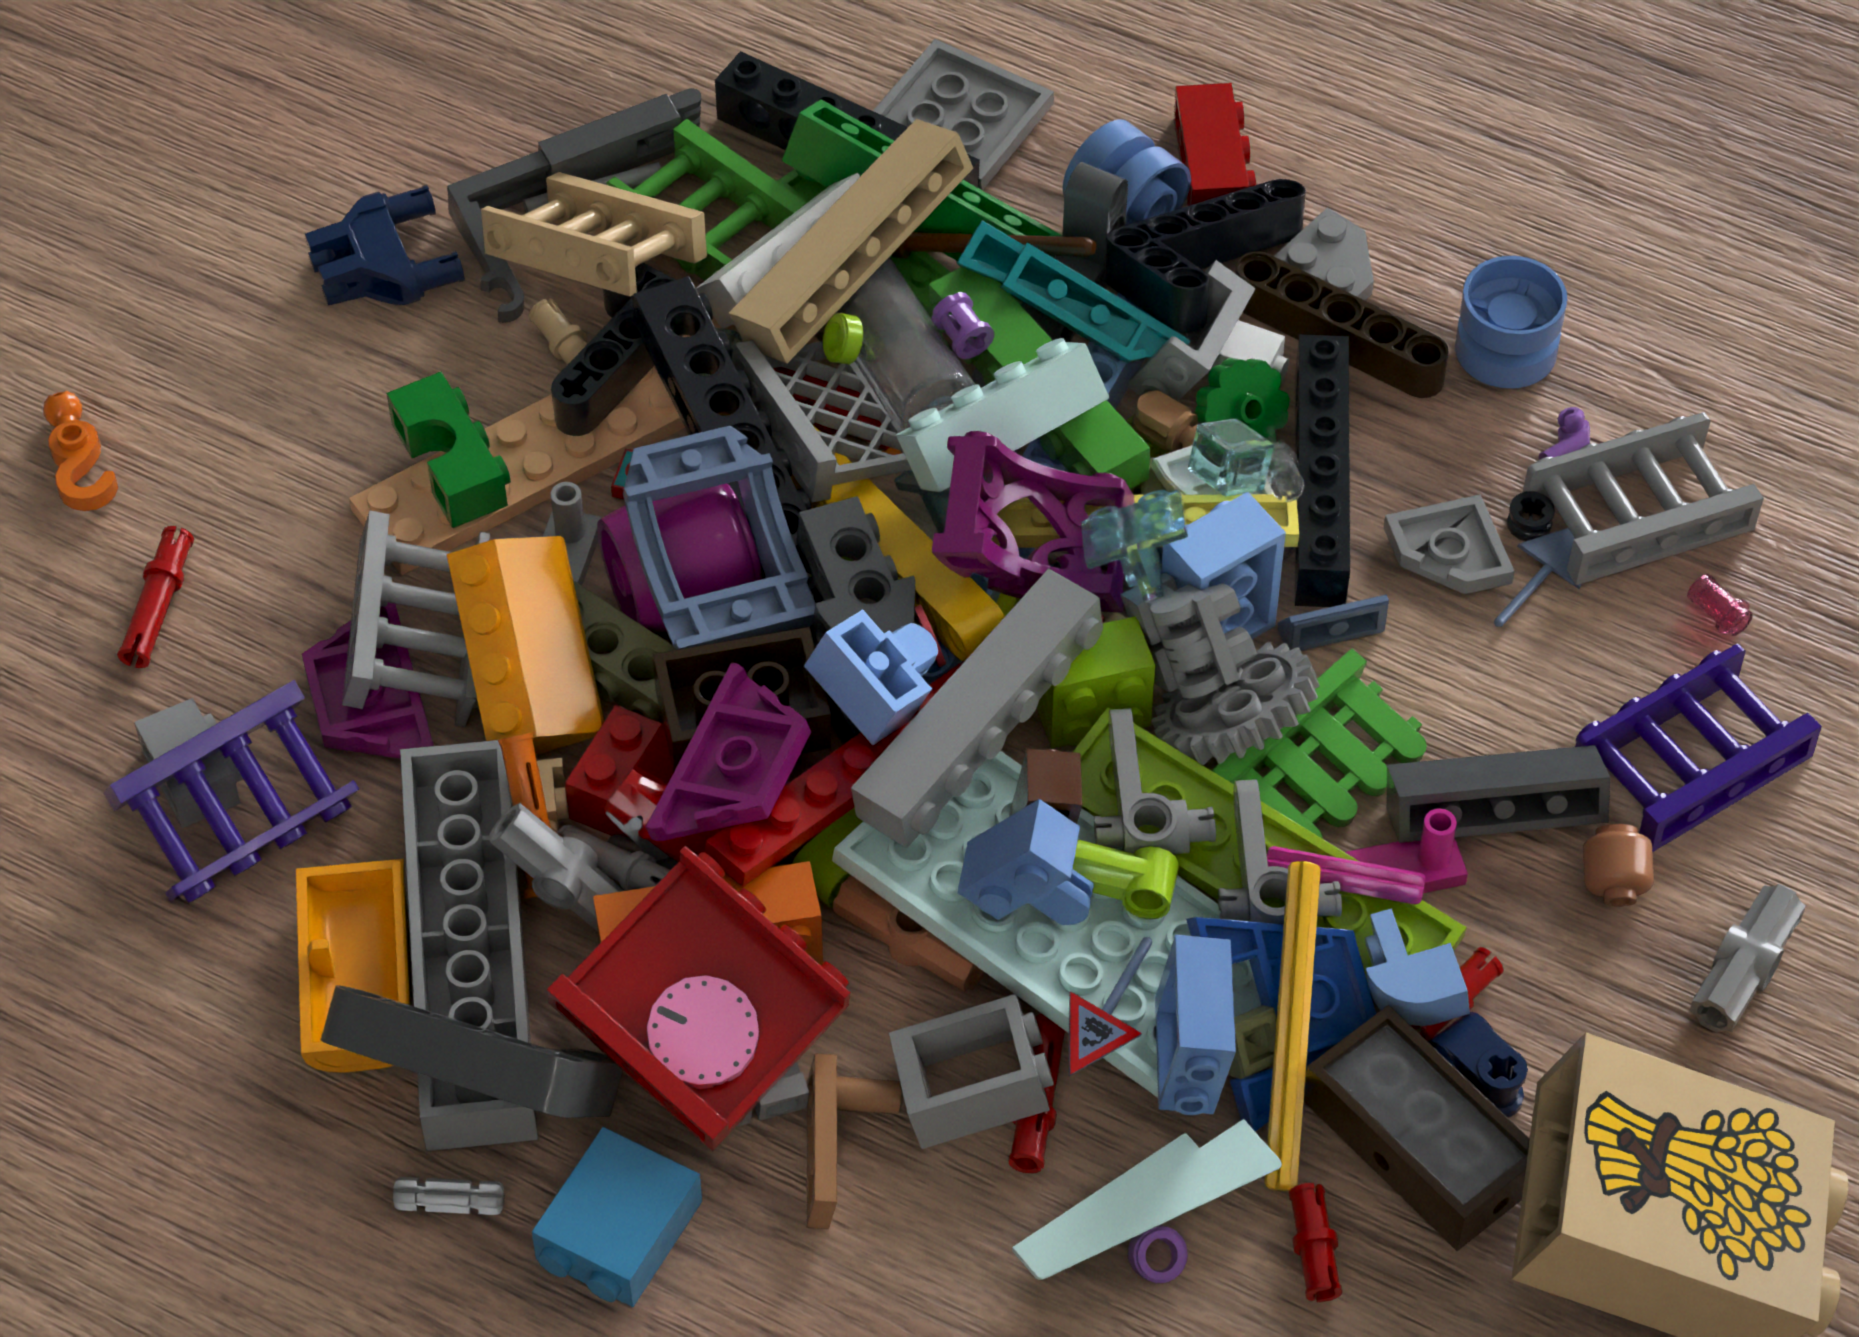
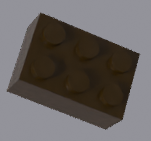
(692, 675)

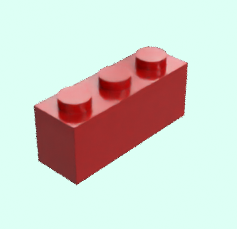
(1210, 140)

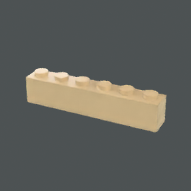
(851, 240)

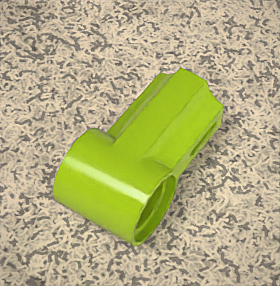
(1139, 879)

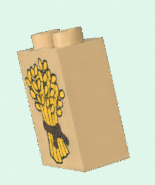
(1678, 1198)

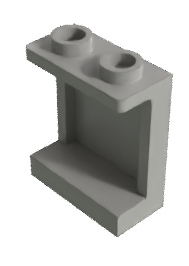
(1180, 366)

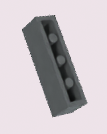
(1501, 792)

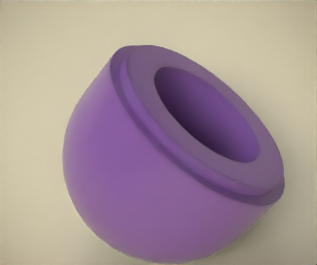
(1139, 1245)

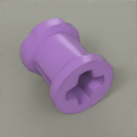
(962, 325)

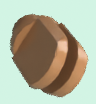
(1164, 421)

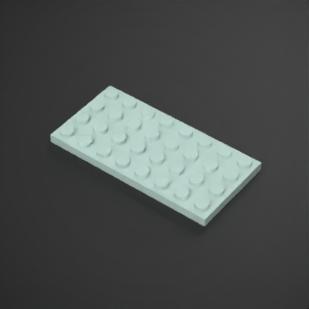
(1026, 947)

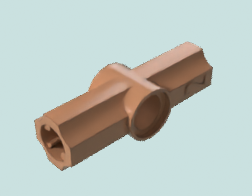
(888, 924)

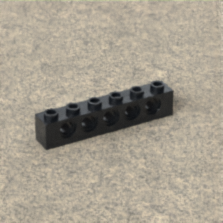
(768, 102)
(1324, 464)

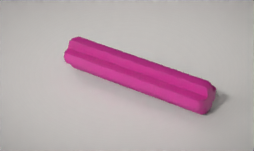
(1357, 876)

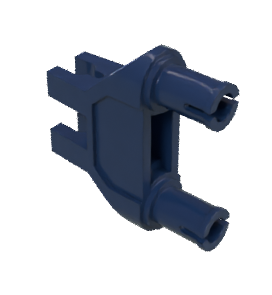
(367, 257)

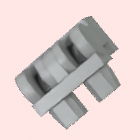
(1188, 636)

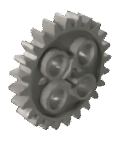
(1244, 713)

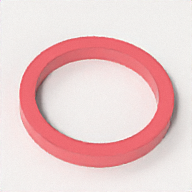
(924, 622)

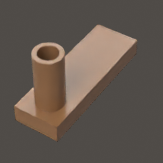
(825, 1097)

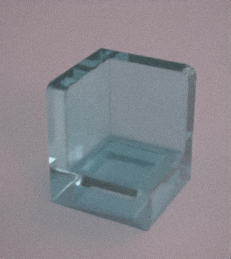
(1230, 457)

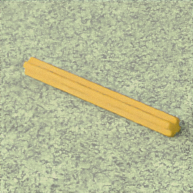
(1293, 1022)

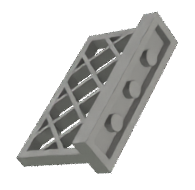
(792, 422)

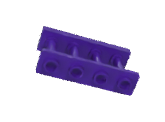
(232, 740)
(1704, 790)

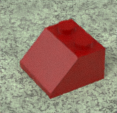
(617, 747)

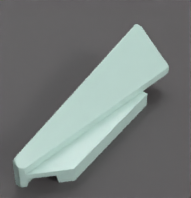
(1148, 1195)

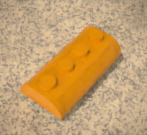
(350, 937)

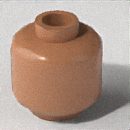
(1618, 864)

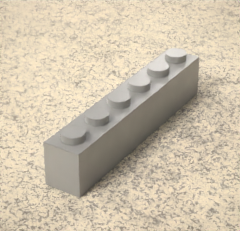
(978, 708)

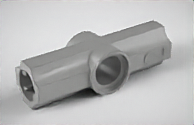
(561, 866)
(1747, 958)

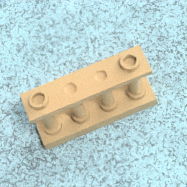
(600, 210)

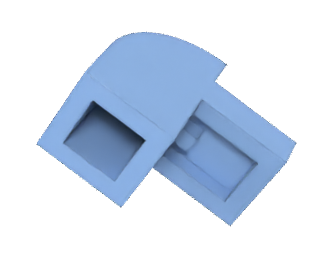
(1418, 986)

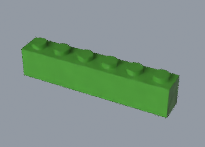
(1084, 445)

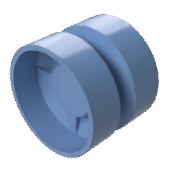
(1154, 176)
(1510, 321)

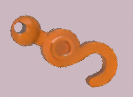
(75, 450)

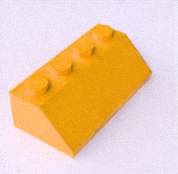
(526, 641)

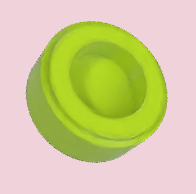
(843, 338)

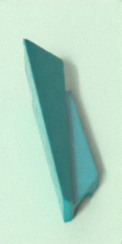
(1065, 295)

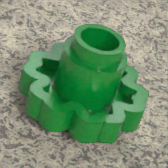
(1245, 393)

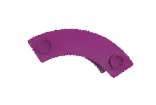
(973, 519)

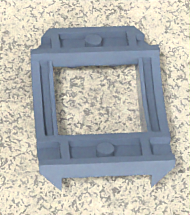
(734, 613)

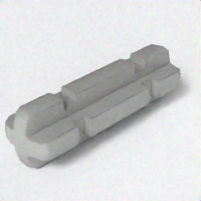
(448, 1195)

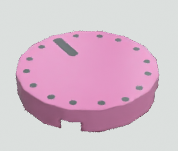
(703, 1031)

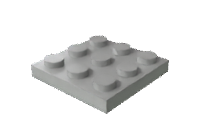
(971, 97)

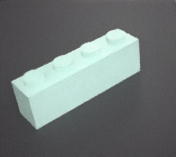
(1014, 408)

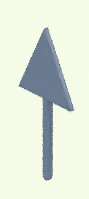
(1554, 553)

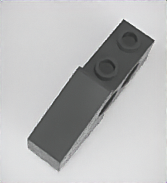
(842, 531)

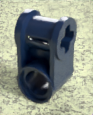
(1484, 1061)

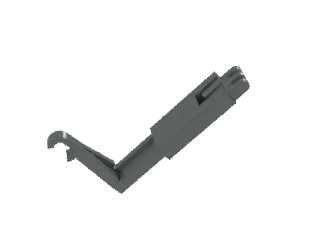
(587, 152)

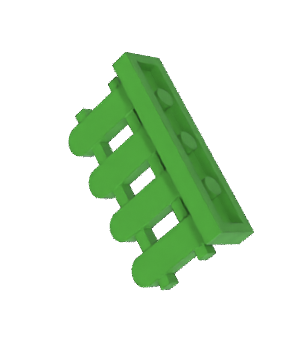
(1327, 734)

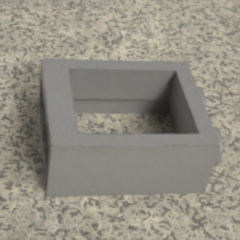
(979, 1104)

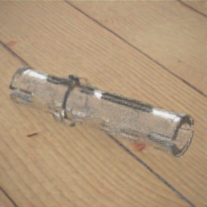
(1283, 472)

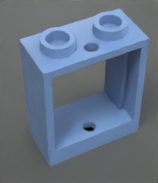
(1194, 1025)

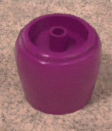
(704, 542)

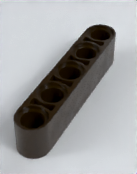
(1378, 340)

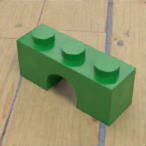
(436, 418)

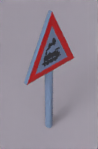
(1095, 1031)

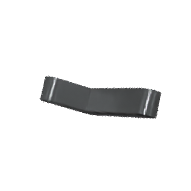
(1092, 208)
(497, 1065)

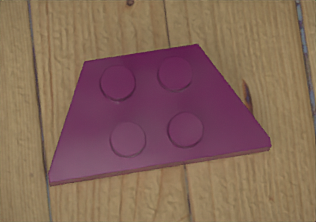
(390, 716)
(732, 762)

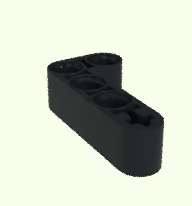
(606, 365)

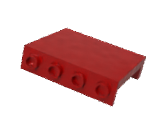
(693, 929)

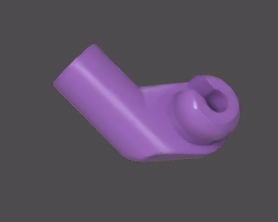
(1572, 433)

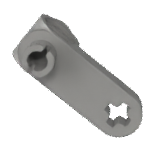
(1138, 809)
(1257, 878)

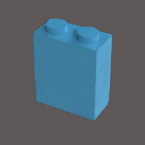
(616, 1217)

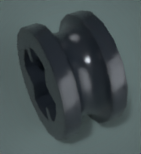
(1531, 503)

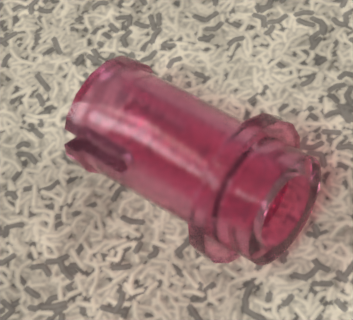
(1729, 613)

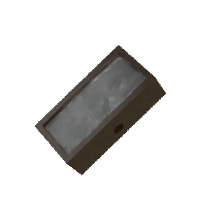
(1420, 1126)

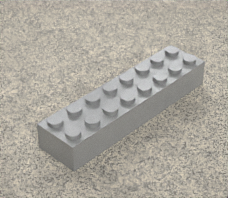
(464, 927)

